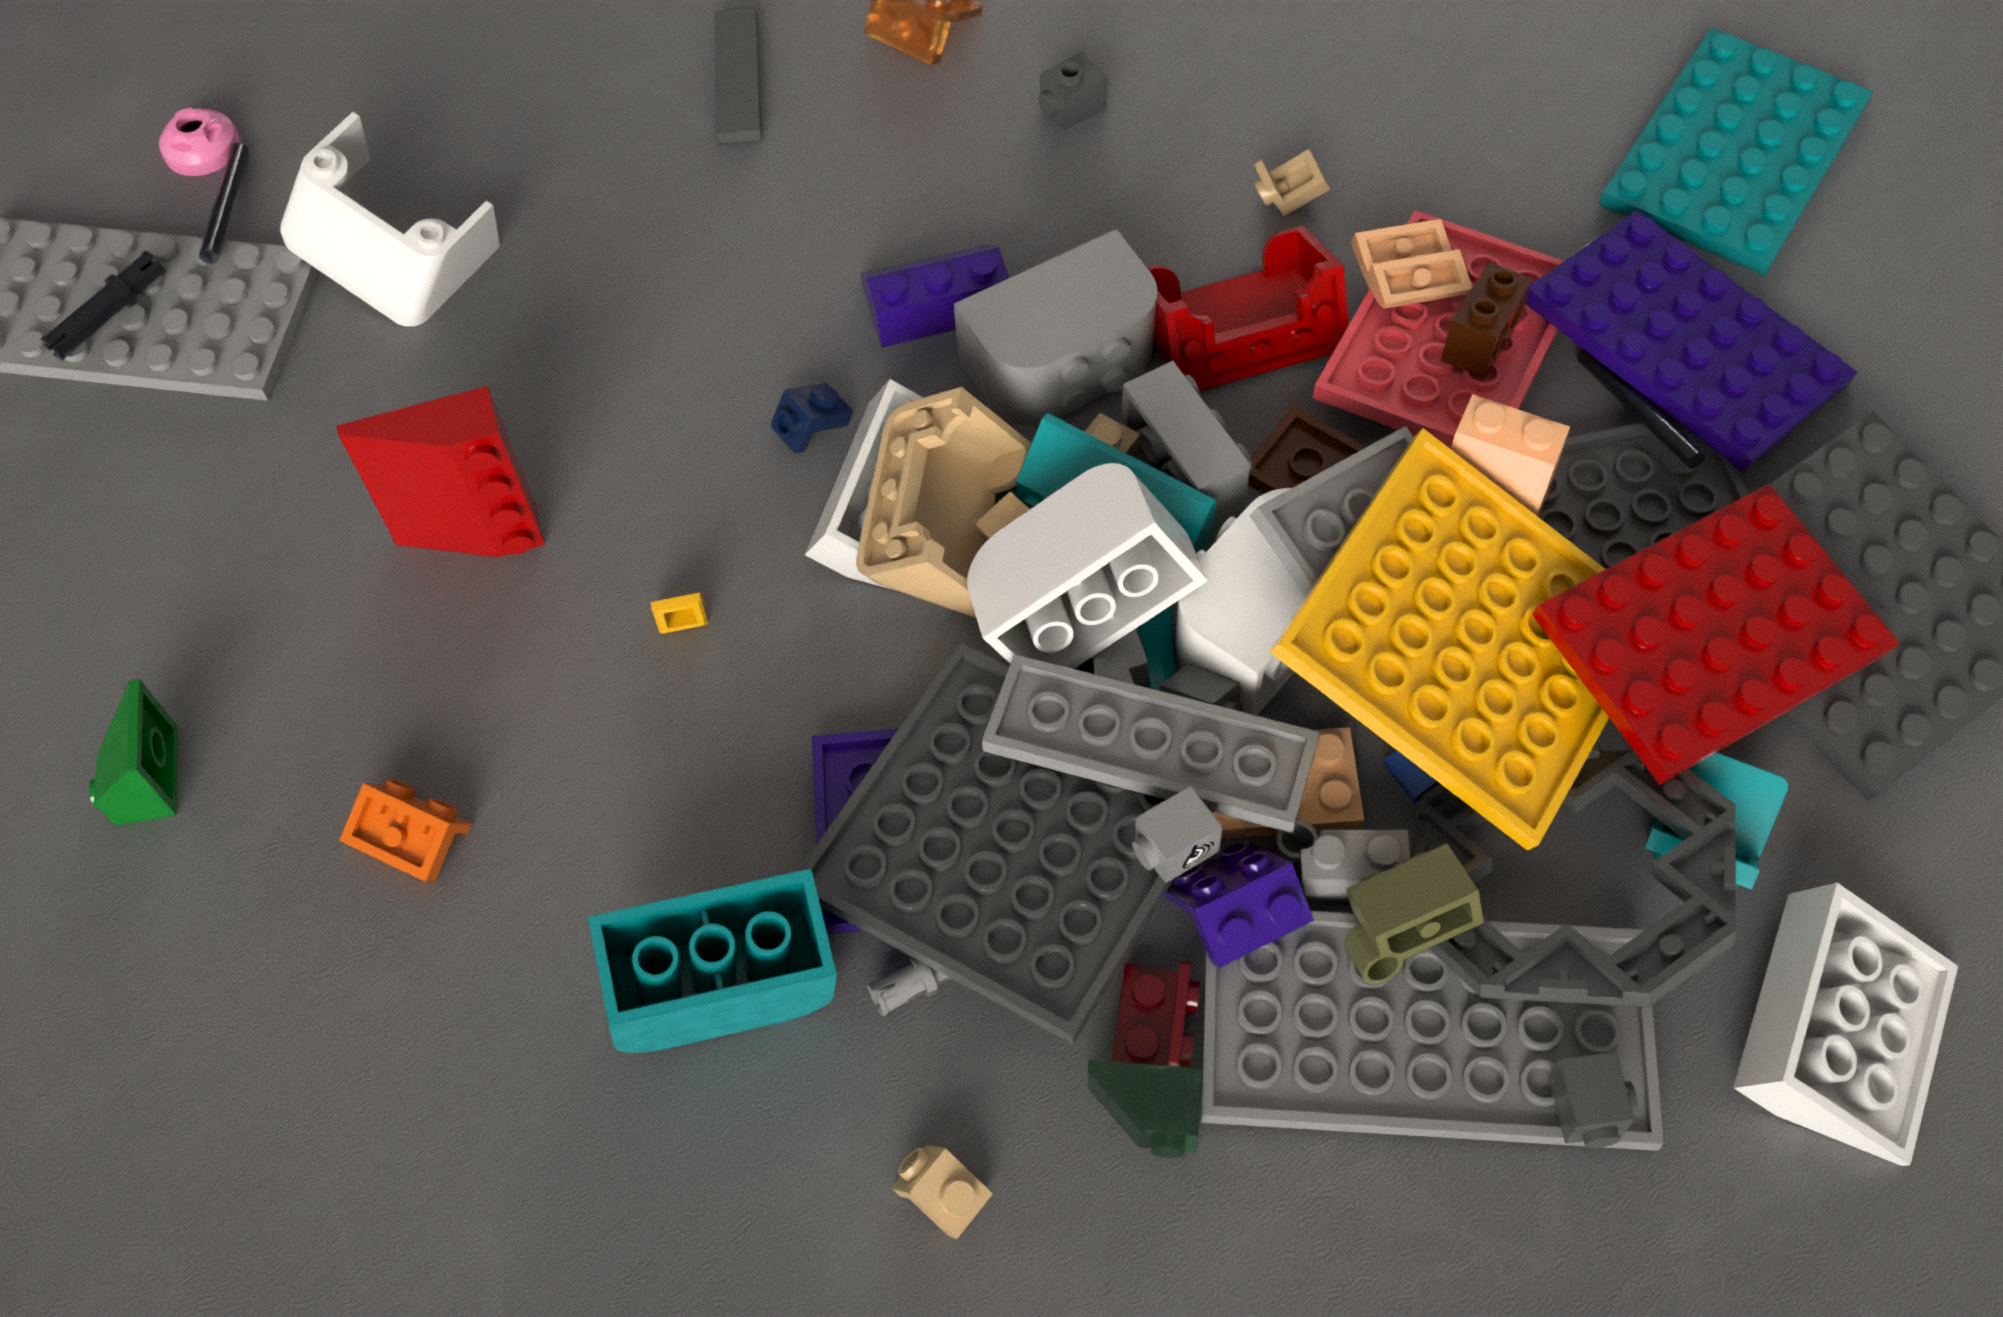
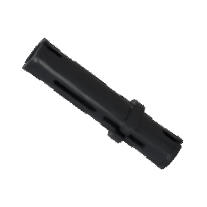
(103, 305)

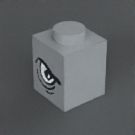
(1176, 835)

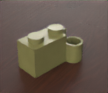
(1410, 911)

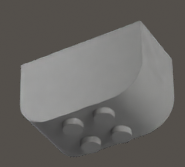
(1060, 331)

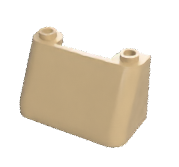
(929, 486)

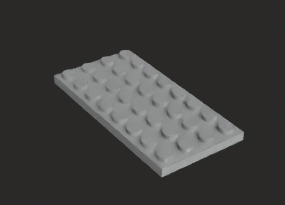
(191, 330)
(1317, 1048)

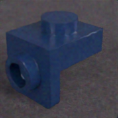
(808, 411)

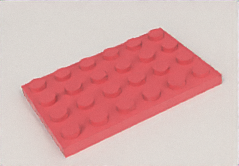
(1392, 356)

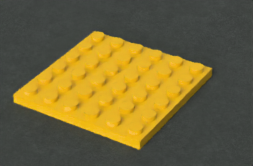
(1436, 642)

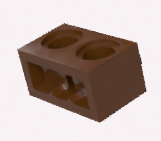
(1486, 319)

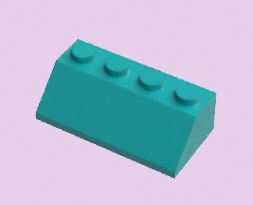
(1065, 452)

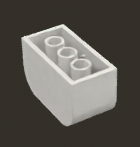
(1081, 569)
(1239, 611)

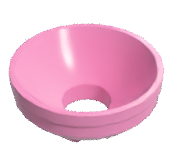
(200, 150)

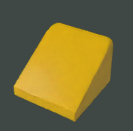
(680, 612)

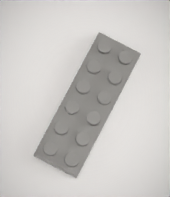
(1151, 741)

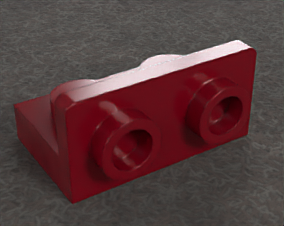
(1154, 1016)

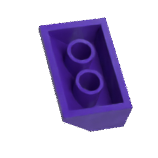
(920, 295)

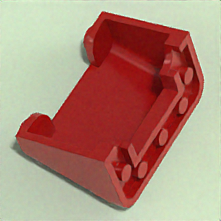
(1257, 319)

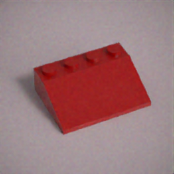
(446, 476)

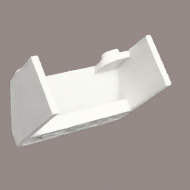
(389, 270)

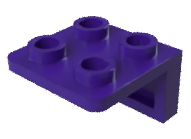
(1241, 900)

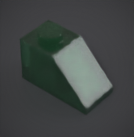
(1151, 1103)

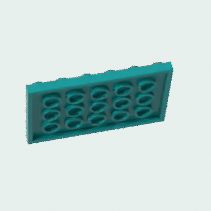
(1737, 150)

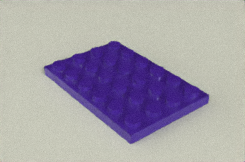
(1690, 339)

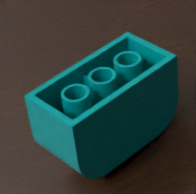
(713, 962)

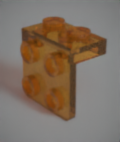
(917, 25)

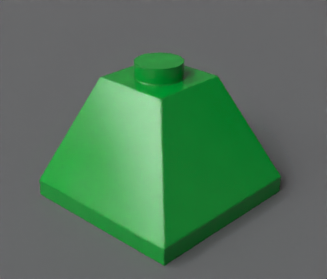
(137, 761)

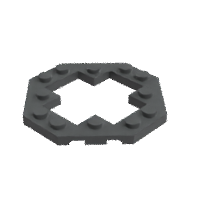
(1565, 963)

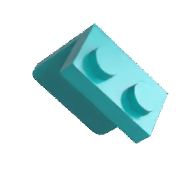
(1757, 803)

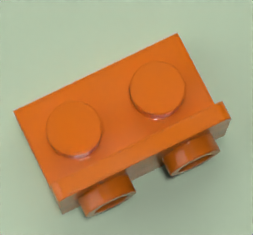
(403, 828)

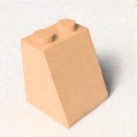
(1511, 448)

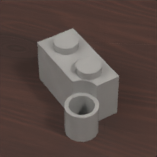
(1340, 858)

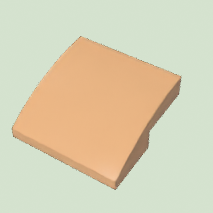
(1410, 264)

